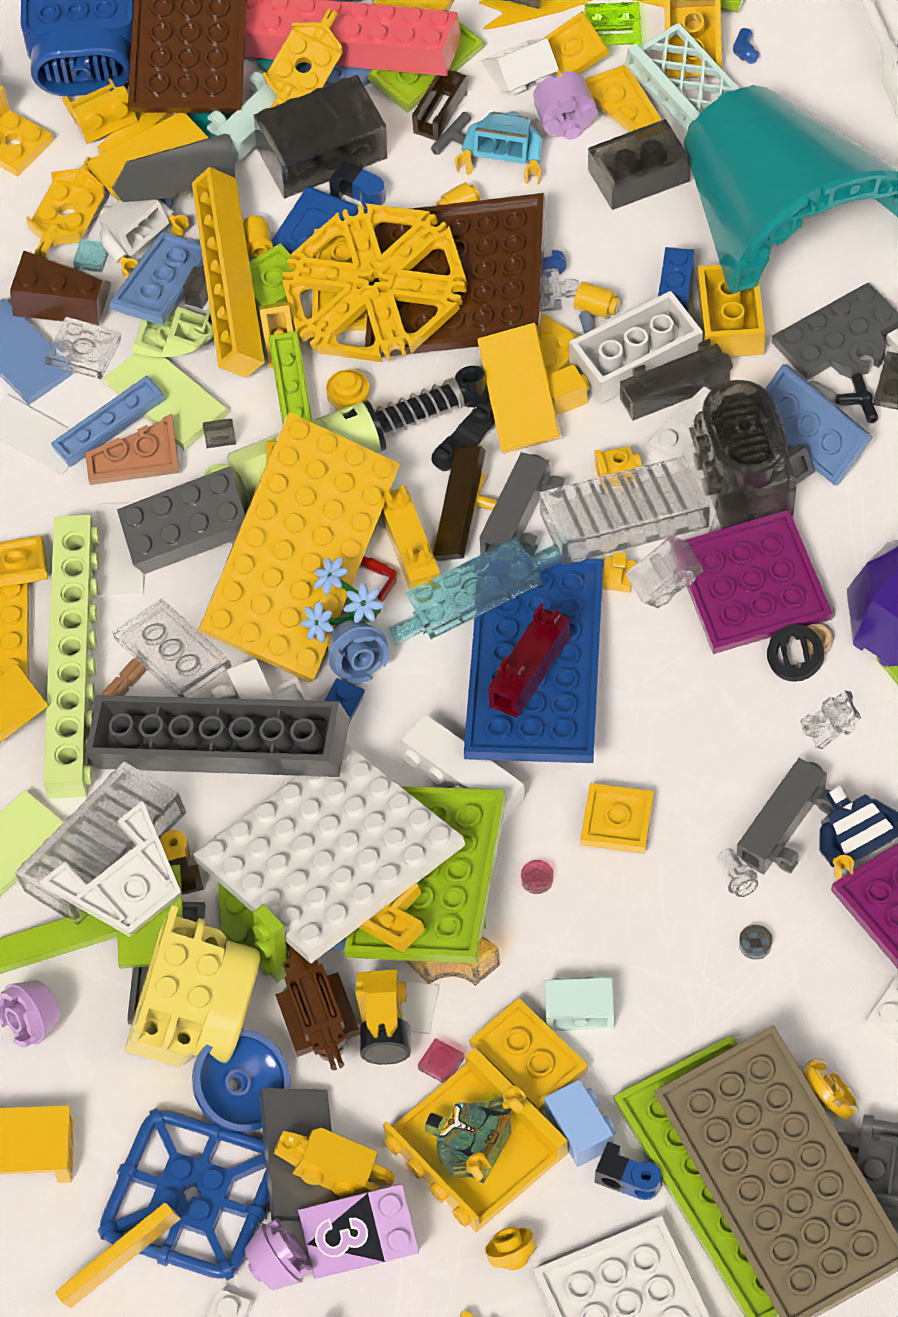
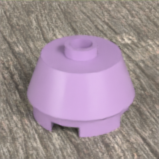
(28, 1011)
(276, 1257)

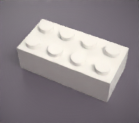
(645, 335)

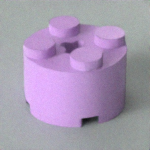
(564, 105)

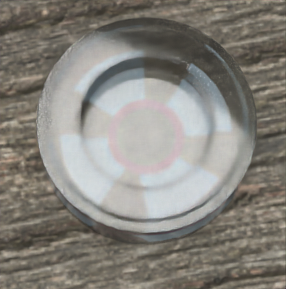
(755, 942)

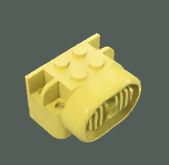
(192, 993)

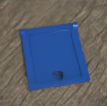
(310, 213)

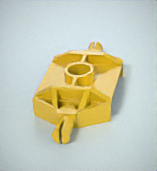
(306, 43)
(68, 191)

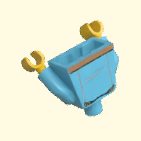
(503, 138)

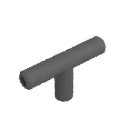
(452, 133)

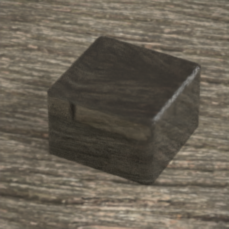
(195, 288)

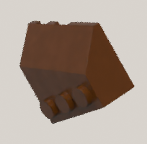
(56, 291)

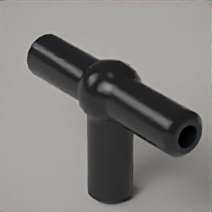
(861, 397)

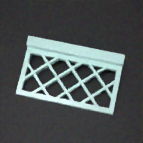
(665, 88)

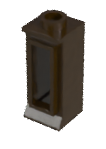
(452, 85)

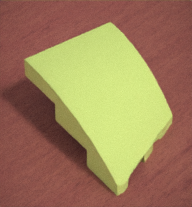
(178, 335)

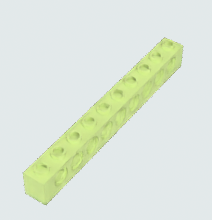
(70, 534)

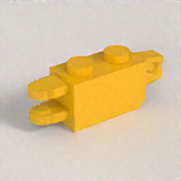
(332, 1162)

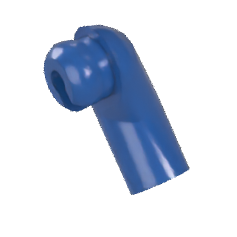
(743, 48)

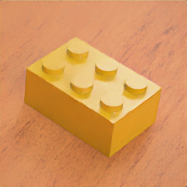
(730, 318)

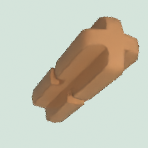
(128, 677)

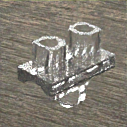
(833, 719)

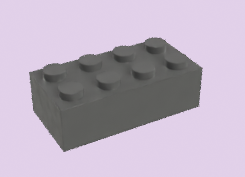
(184, 520)

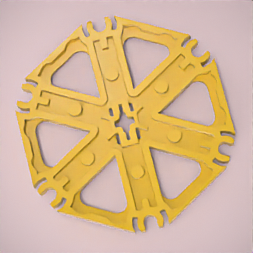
(394, 283)

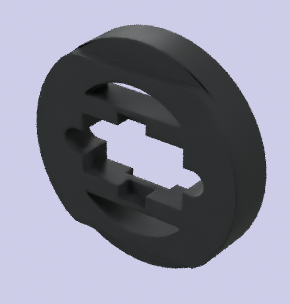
(808, 667)

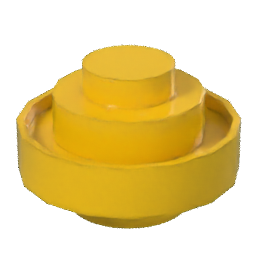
(347, 388)
(511, 1248)

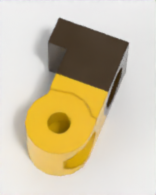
(178, 853)

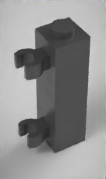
(518, 503)
(781, 817)

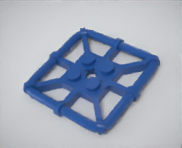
(182, 1173)

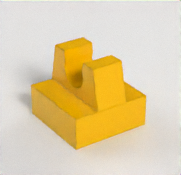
(615, 572)

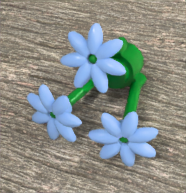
(360, 607)

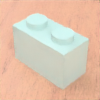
(579, 1003)

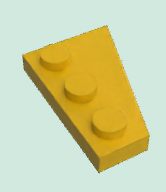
(622, 98)

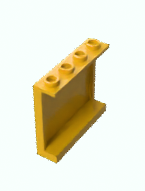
(524, 1159)

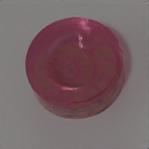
(537, 877)

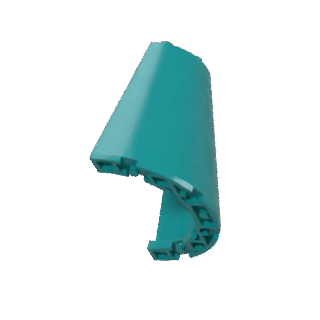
(768, 167)

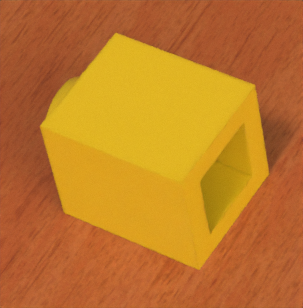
(568, 389)

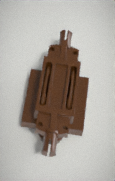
(316, 1010)

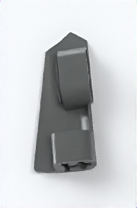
(173, 170)

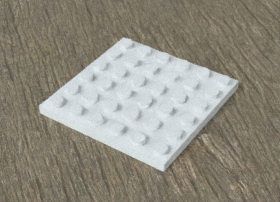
(329, 852)

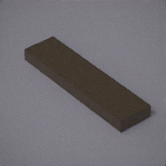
(459, 503)

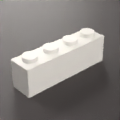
(442, 758)

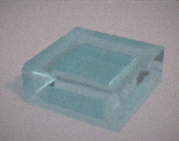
(90, 256)

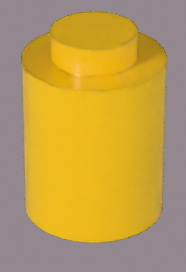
(596, 300)

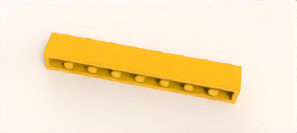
(227, 273)

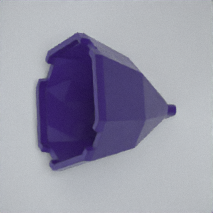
(874, 606)

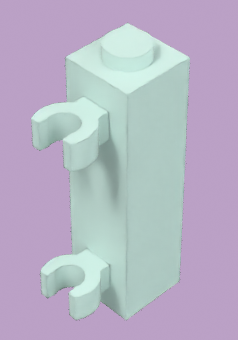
(241, 124)

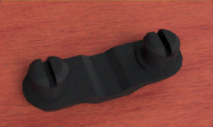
(467, 434)

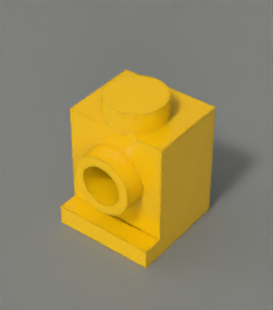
(615, 461)

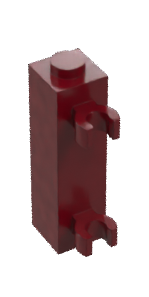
(529, 661)

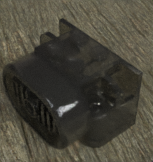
(743, 453)

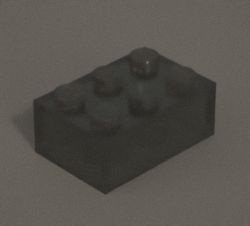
(639, 164)

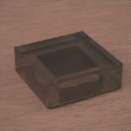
(219, 433)

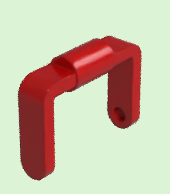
(381, 569)

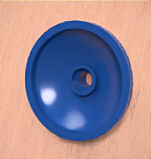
(254, 1066)

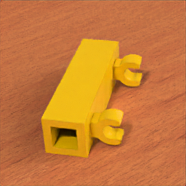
(408, 538)

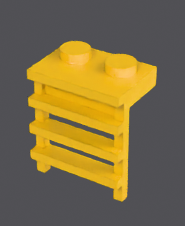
(101, 112)

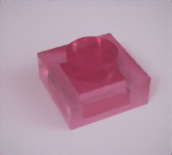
(440, 1061)

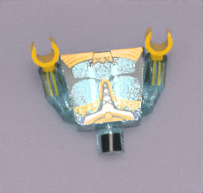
(475, 1134)

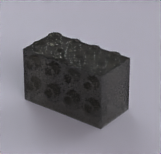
(316, 132)

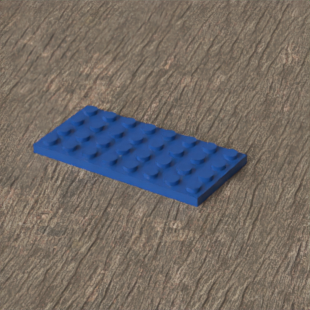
(562, 711)

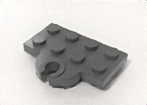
(840, 334)

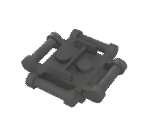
(878, 1161)

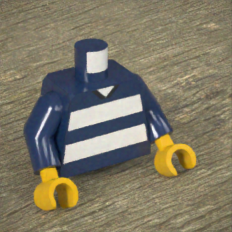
(855, 829)

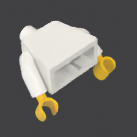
(132, 224)

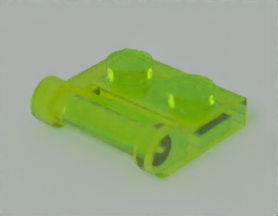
(616, 17)

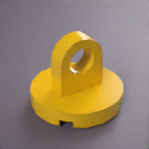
(830, 1089)

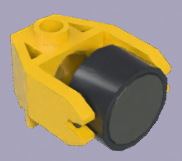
(383, 1032)

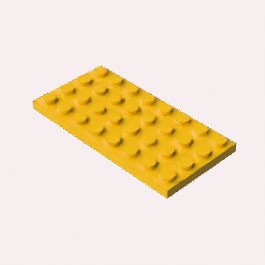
(309, 505)

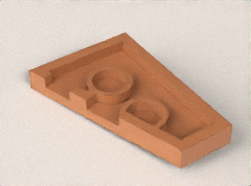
(139, 455)

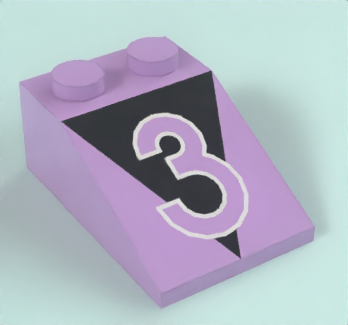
(358, 1231)

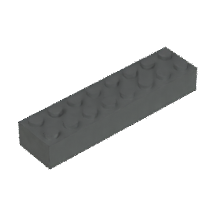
(218, 735)

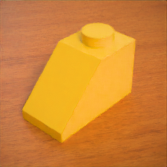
(275, 320)

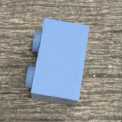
(576, 1117)

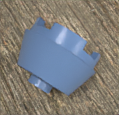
(357, 651)

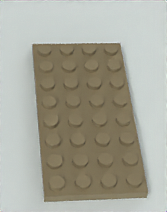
(782, 1177)

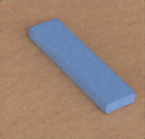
(108, 421)

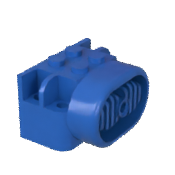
(77, 43)

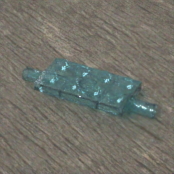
(474, 589)

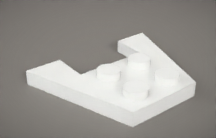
(131, 888)

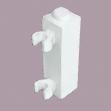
(245, 682)

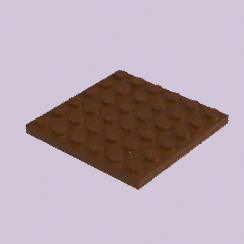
(502, 262)

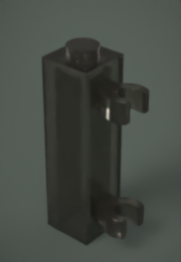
(675, 380)

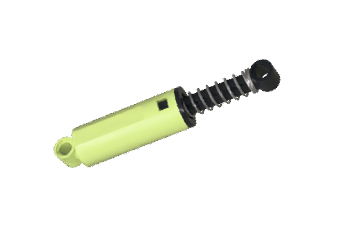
(367, 427)

